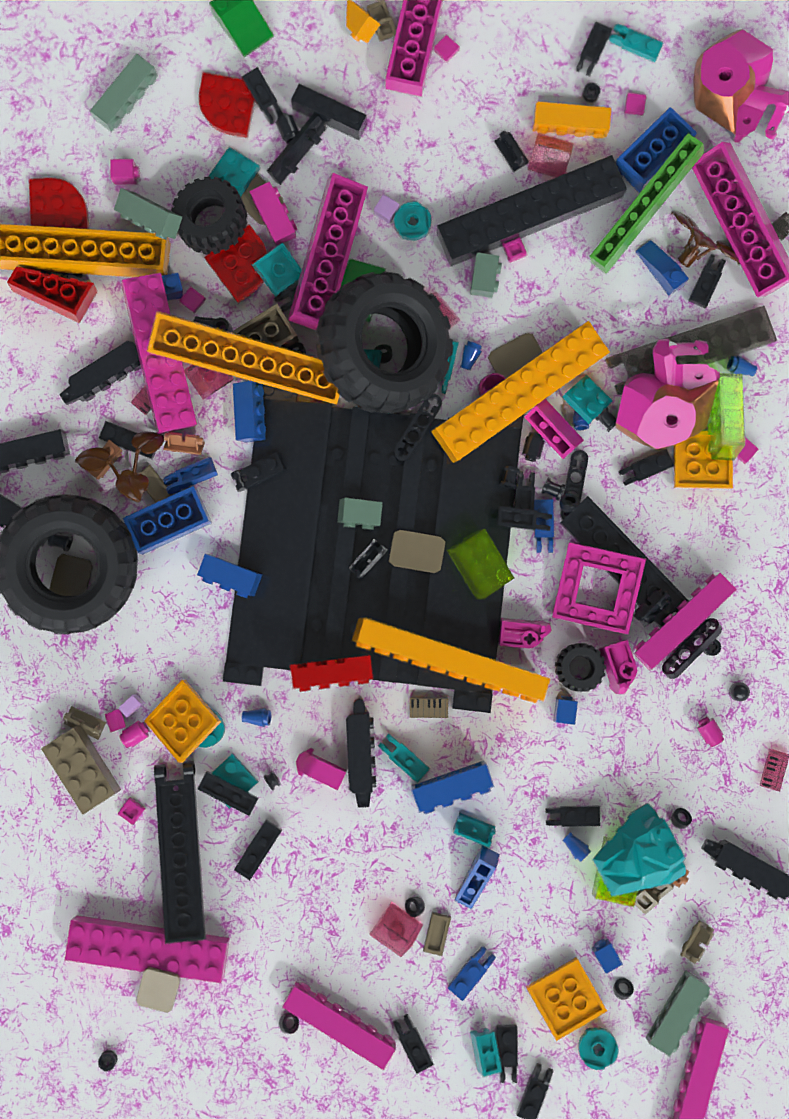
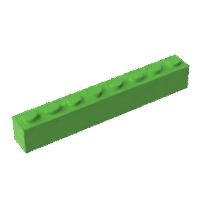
(647, 203)

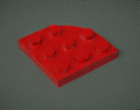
(226, 104)
(57, 204)
(235, 265)

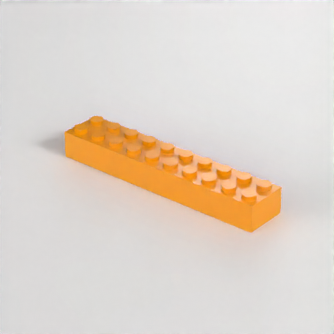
(83, 251)
(240, 356)
(520, 392)
(450, 659)

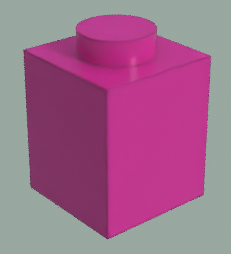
(124, 171)

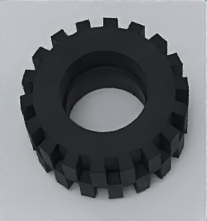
(596, 672)

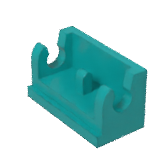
(474, 829)
(486, 1052)

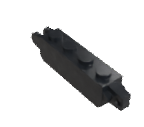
(102, 373)
(359, 754)
(749, 867)

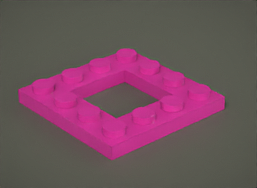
(614, 620)

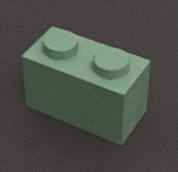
(484, 275)
(359, 513)

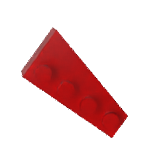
(56, 293)
(331, 672)

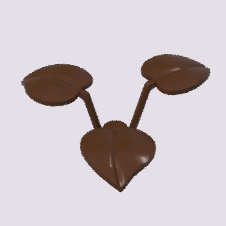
(692, 252)
(128, 482)

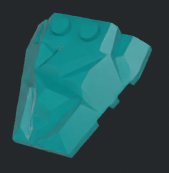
(640, 854)

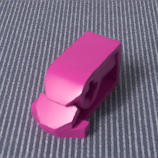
(514, 631)
(617, 658)
(320, 769)

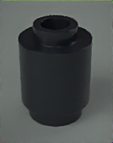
(287, 127)
(533, 447)

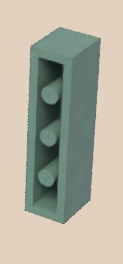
(124, 93)
(147, 214)
(677, 1013)

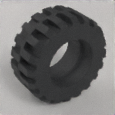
(219, 234)

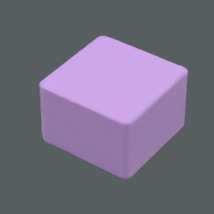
(386, 208)
(131, 705)

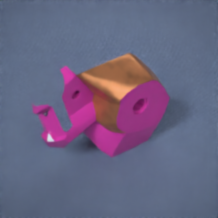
(732, 85)
(671, 403)

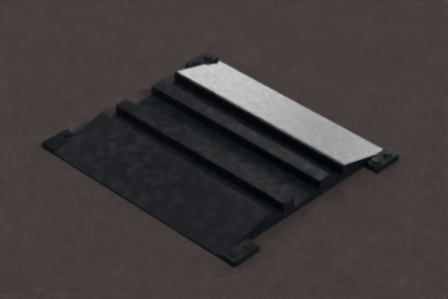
(293, 538)

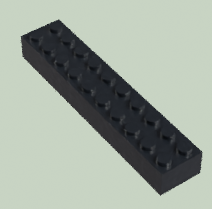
(531, 210)

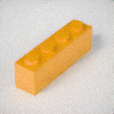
(571, 119)

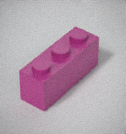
(273, 213)
(554, 428)

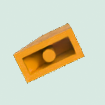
(360, 22)

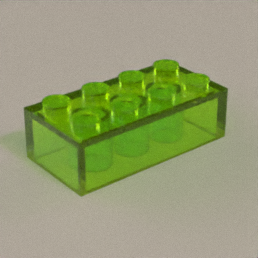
(727, 418)

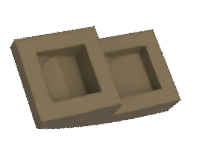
(380, 13)
(649, 898)

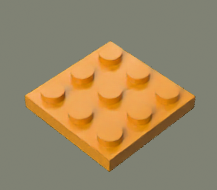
(695, 467)
(182, 721)
(566, 999)

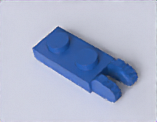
(190, 475)
(544, 506)
(470, 974)

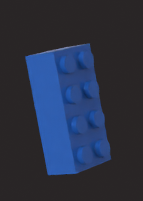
(652, 149)
(167, 520)
(452, 786)

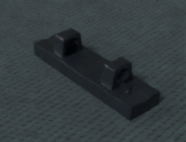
(297, 149)

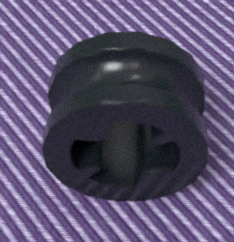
(592, 87)
(715, 651)
(272, 780)
(101, 1063)

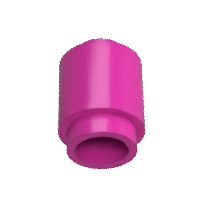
(710, 731)
(134, 734)

